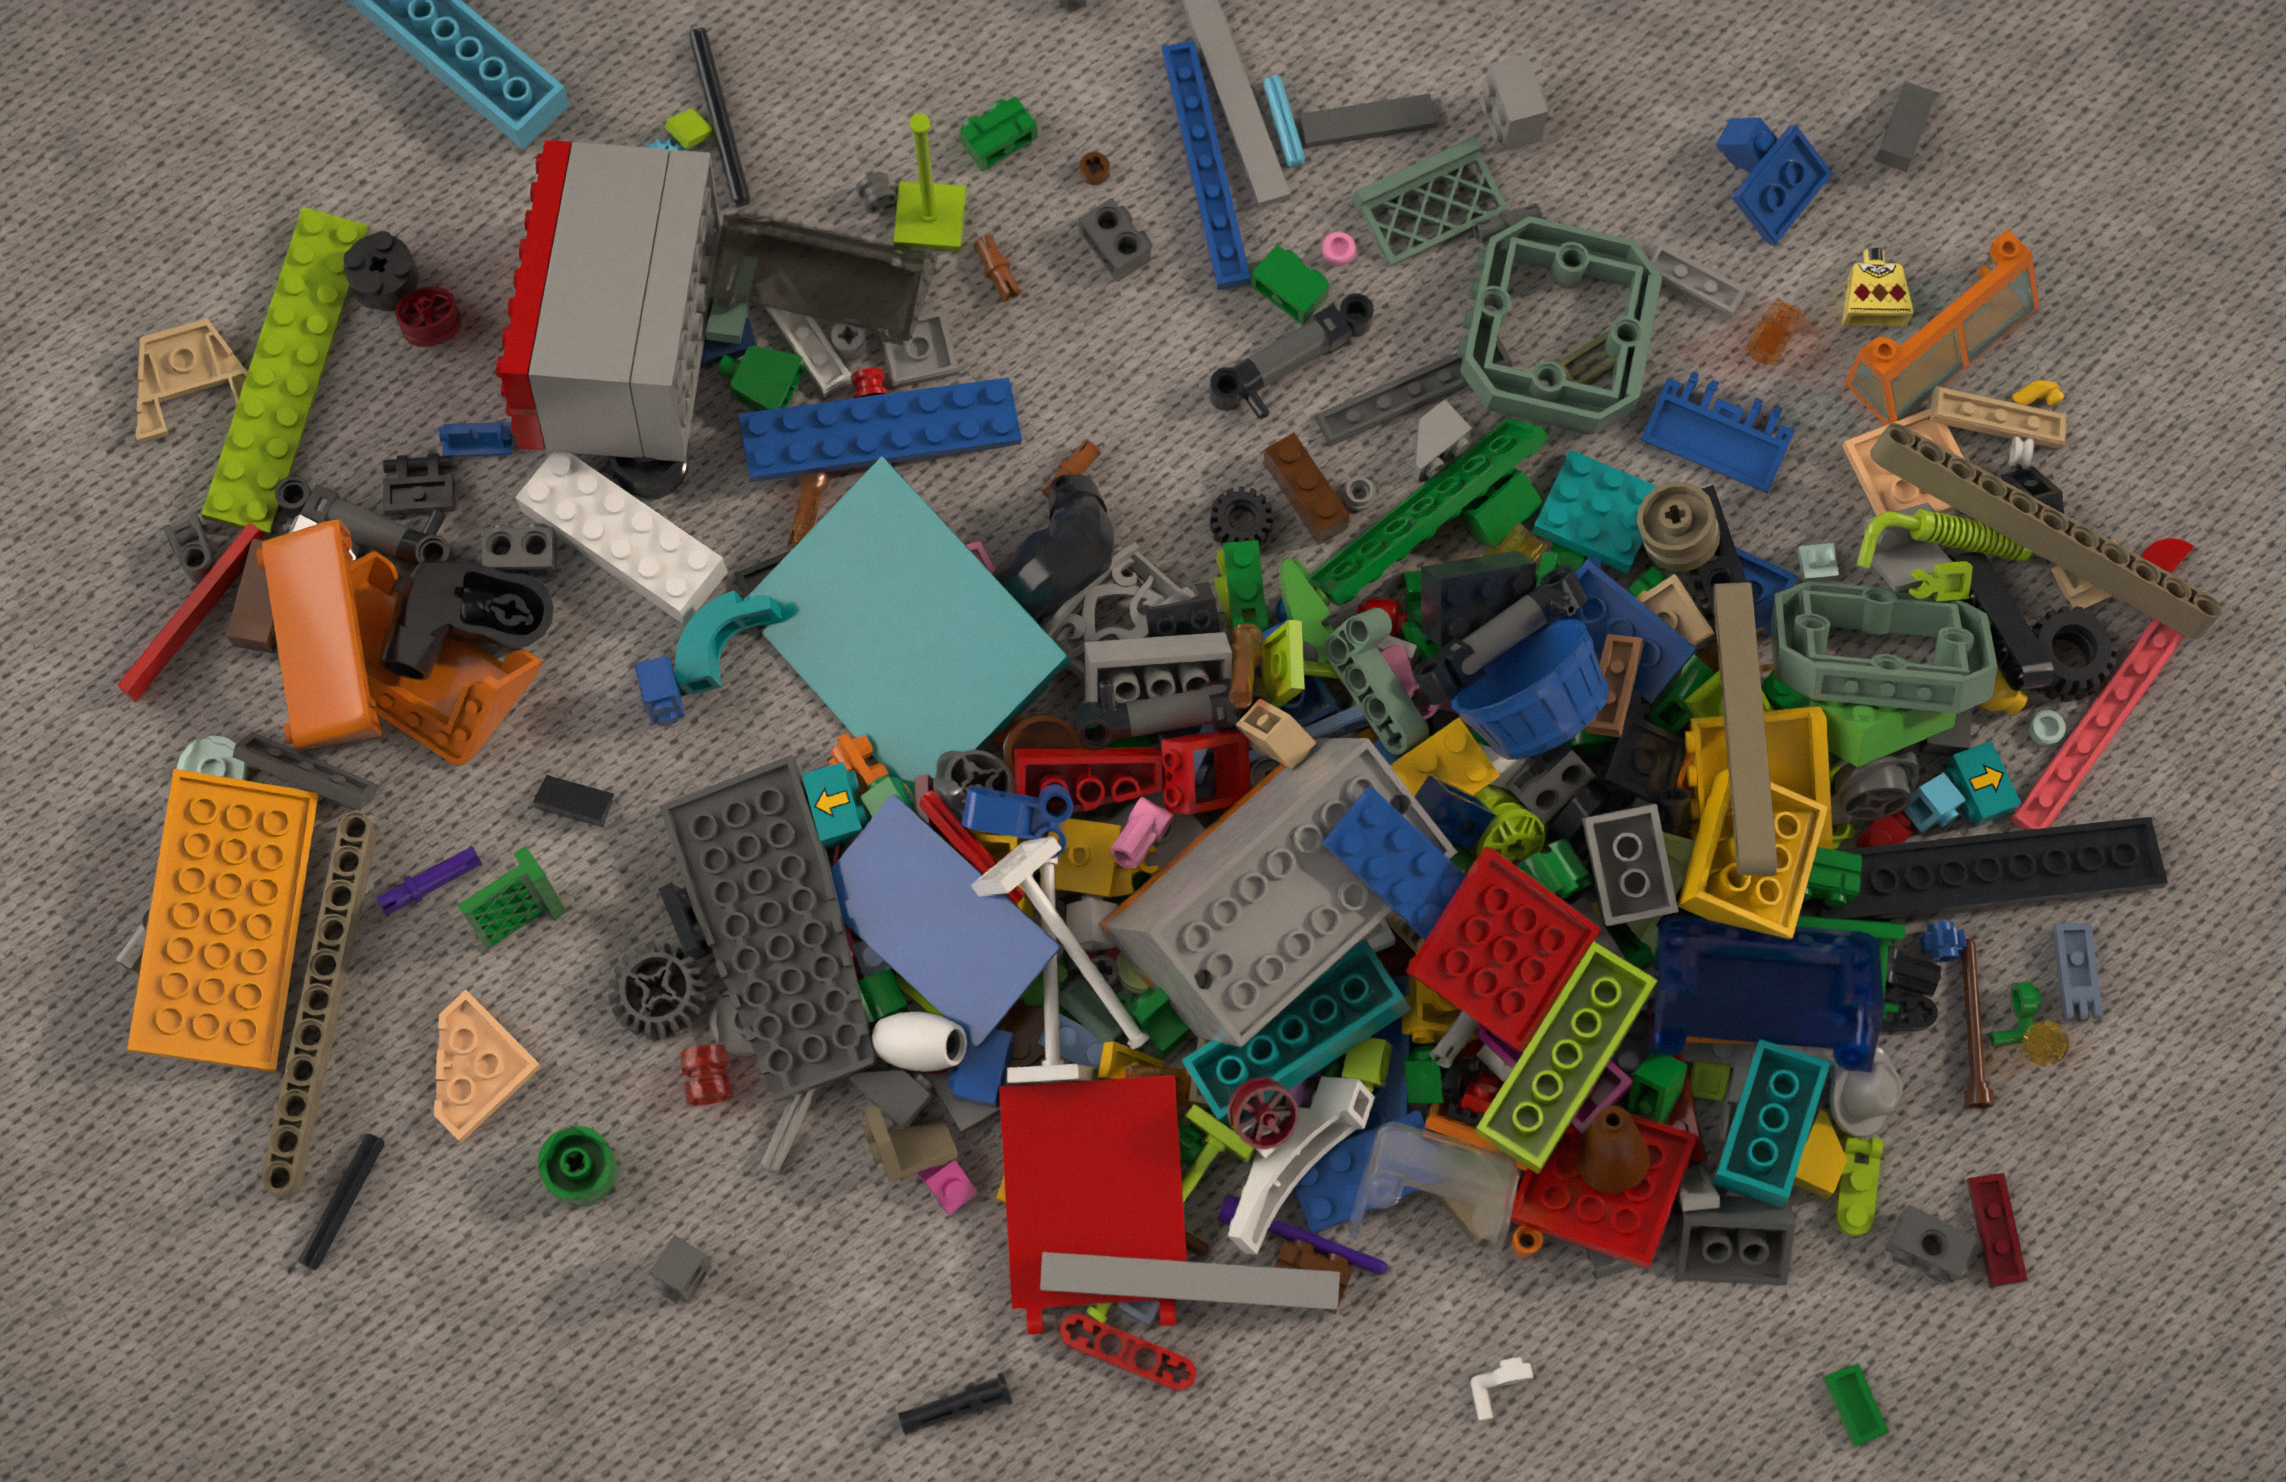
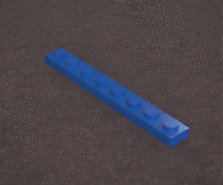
(1206, 165)

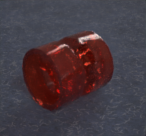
(706, 1078)

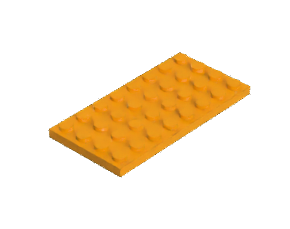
(223, 922)

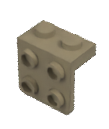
(908, 1148)

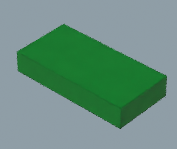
(1856, 1405)

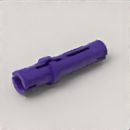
(415, 888)

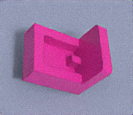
(949, 1185)

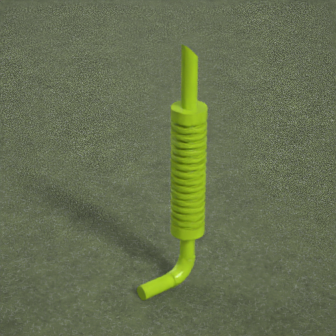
(1945, 531)

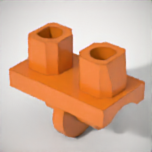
(852, 754)

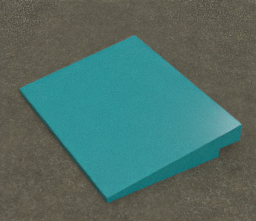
(905, 628)

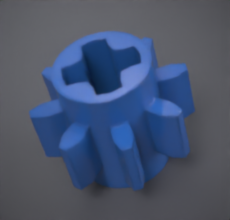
(1942, 941)

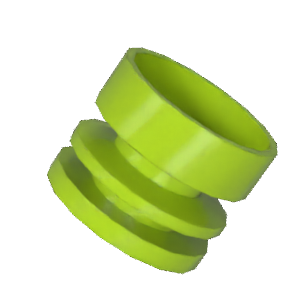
(1514, 830)

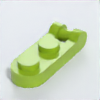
(1858, 1186)

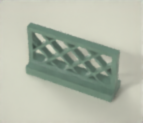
(1419, 175)

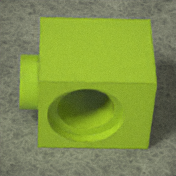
(1369, 1063)

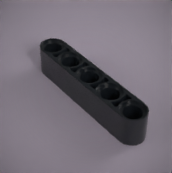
(2015, 645)

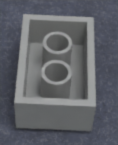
(1630, 865)

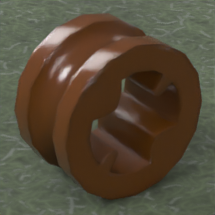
(1090, 158)

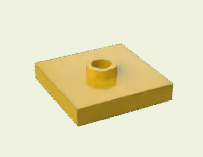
(1086, 861)

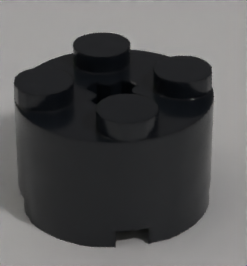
(368, 260)

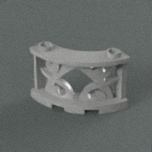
(1129, 557)

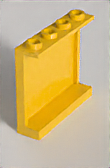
(1794, 751)

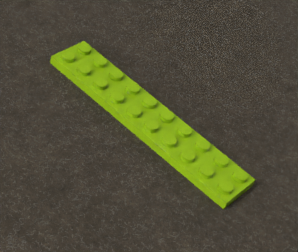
(283, 373)

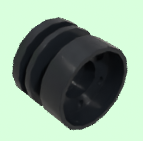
(1588, 802)

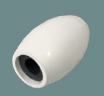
(919, 1041)

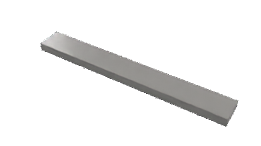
(1237, 101)
(1190, 1280)

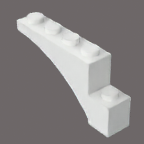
(1335, 1112)

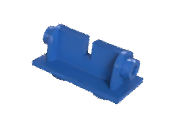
(476, 439)

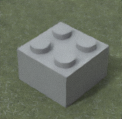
(1514, 103)

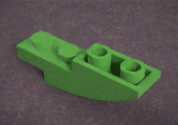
(1305, 604)

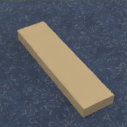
(1998, 417)

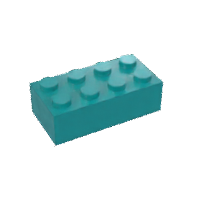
(1771, 1123)

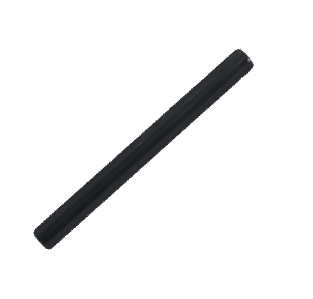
(719, 117)

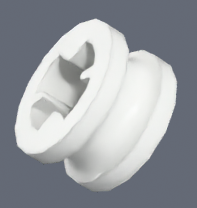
(2021, 452)

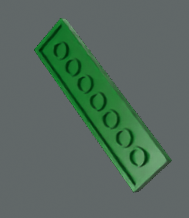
(1427, 509)

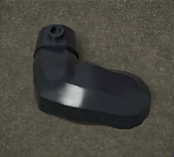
(466, 605)

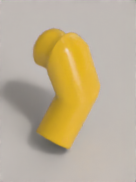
(2039, 390)

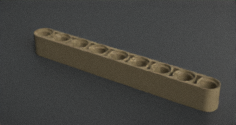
(1744, 730)

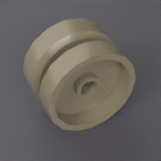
(1678, 526)

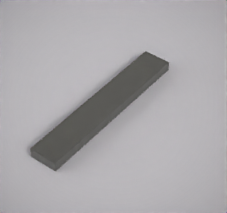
(1398, 397)

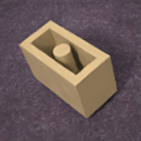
(1276, 734)

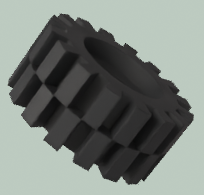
(1241, 500)

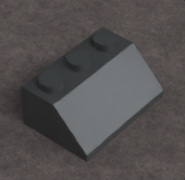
(1735, 1242)

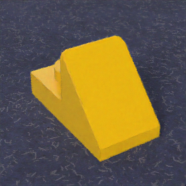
(1117, 1056)

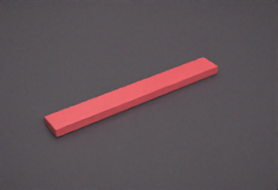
(2097, 727)

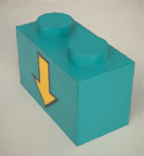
(1983, 783)
(835, 804)

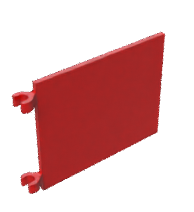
(1093, 1176)

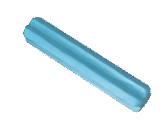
(1284, 121)

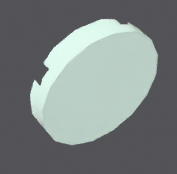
(219, 755)

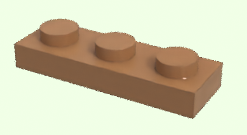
(1619, 667)

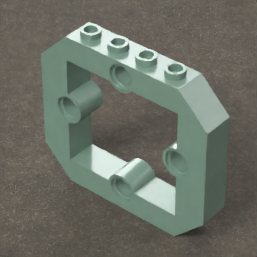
(1596, 257)
(1962, 662)

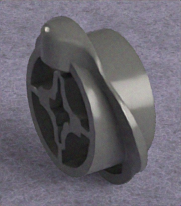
(969, 770)
(1873, 788)

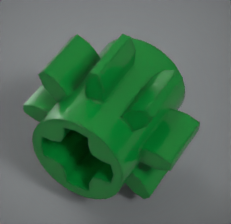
(1190, 1144)

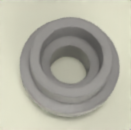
(1362, 484)

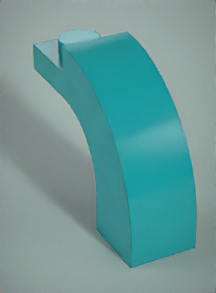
(710, 630)

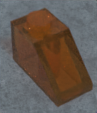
(1774, 332)

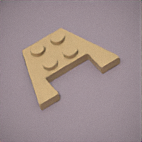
(180, 364)

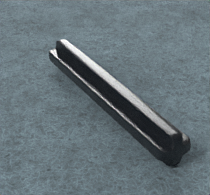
(341, 1201)

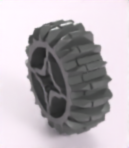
(650, 1005)

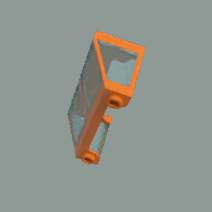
(1901, 378)

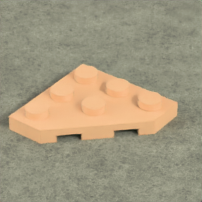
(475, 1066)

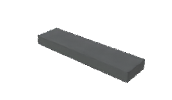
(1367, 120)

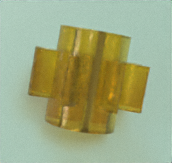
(2045, 1043)

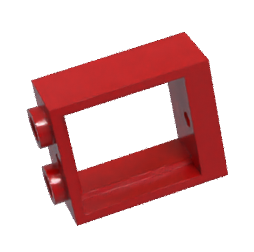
(1230, 767)

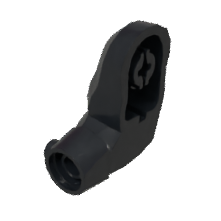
(1067, 554)

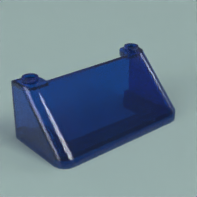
(1756, 986)

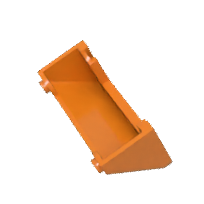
(318, 637)
(466, 690)

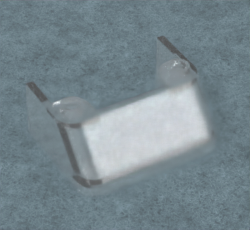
(1445, 1168)

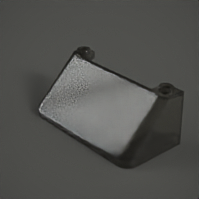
(821, 274)

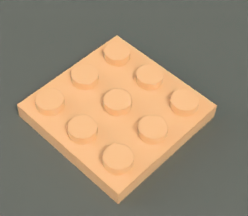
(1884, 489)

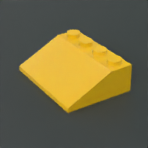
(1752, 902)

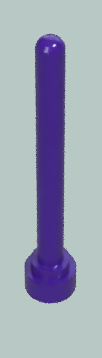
(1320, 1244)

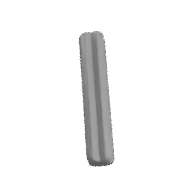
(786, 1131)

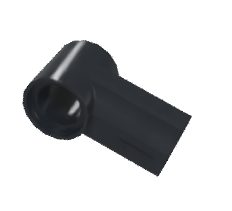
(1911, 973)

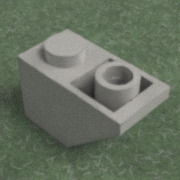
(1438, 436)

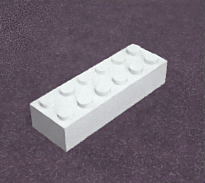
(622, 535)

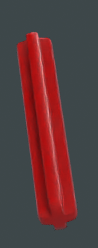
(962, 838)

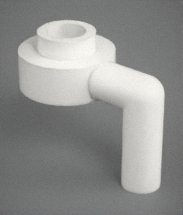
(1511, 1372)

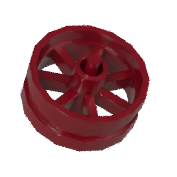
(426, 310)
(1263, 1113)

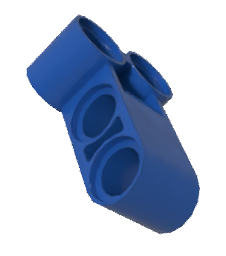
(1017, 813)

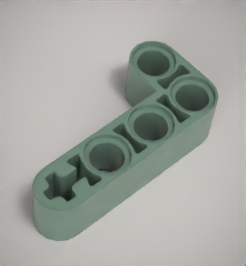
(1372, 682)

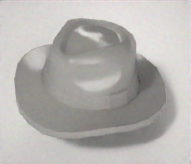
(1865, 1098)

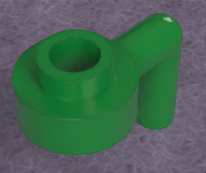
(2025, 1004)

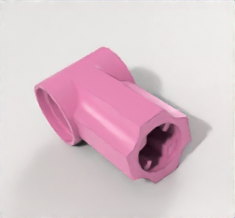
(1144, 826)

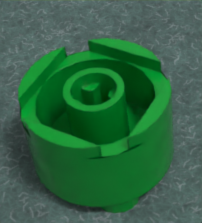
(1559, 870)
(577, 1146)

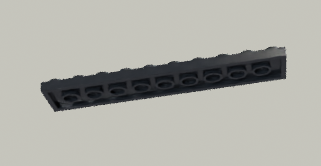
(2004, 869)

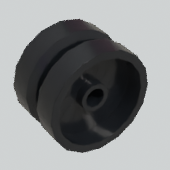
(649, 476)

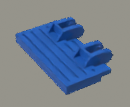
(1716, 436)

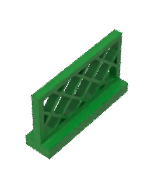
(511, 901)

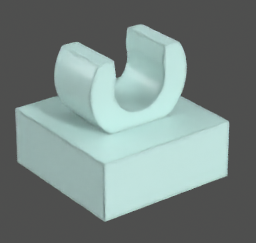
(1818, 562)

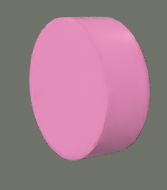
(1338, 249)

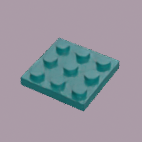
(1594, 511)

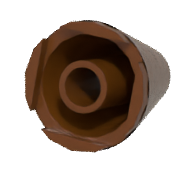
(1612, 1152)

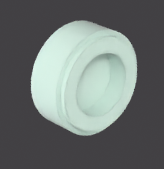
(2046, 728)

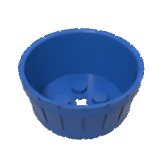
(1536, 692)

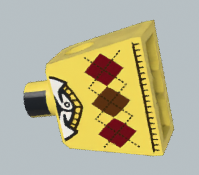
(1877, 293)

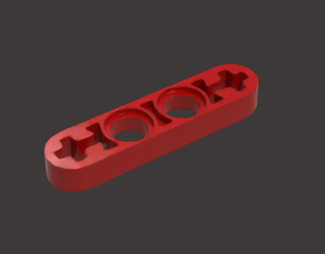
(1130, 1347)

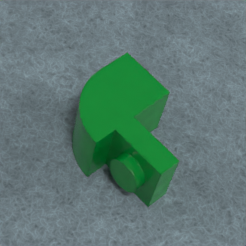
(1161, 1023)

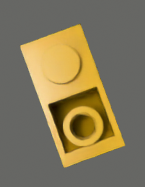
(1821, 1158)

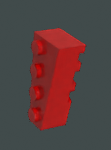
(1088, 774)

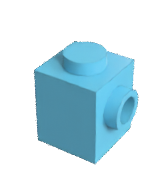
(1934, 803)

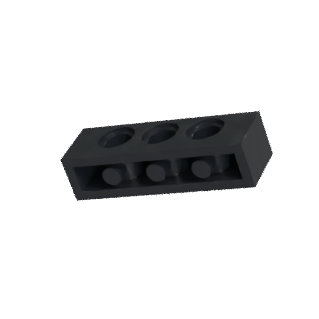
(1722, 570)

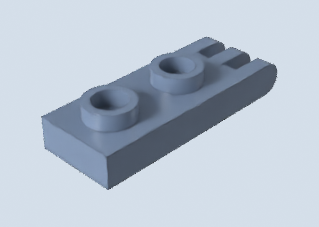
(2077, 970)

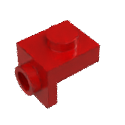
(1887, 831)

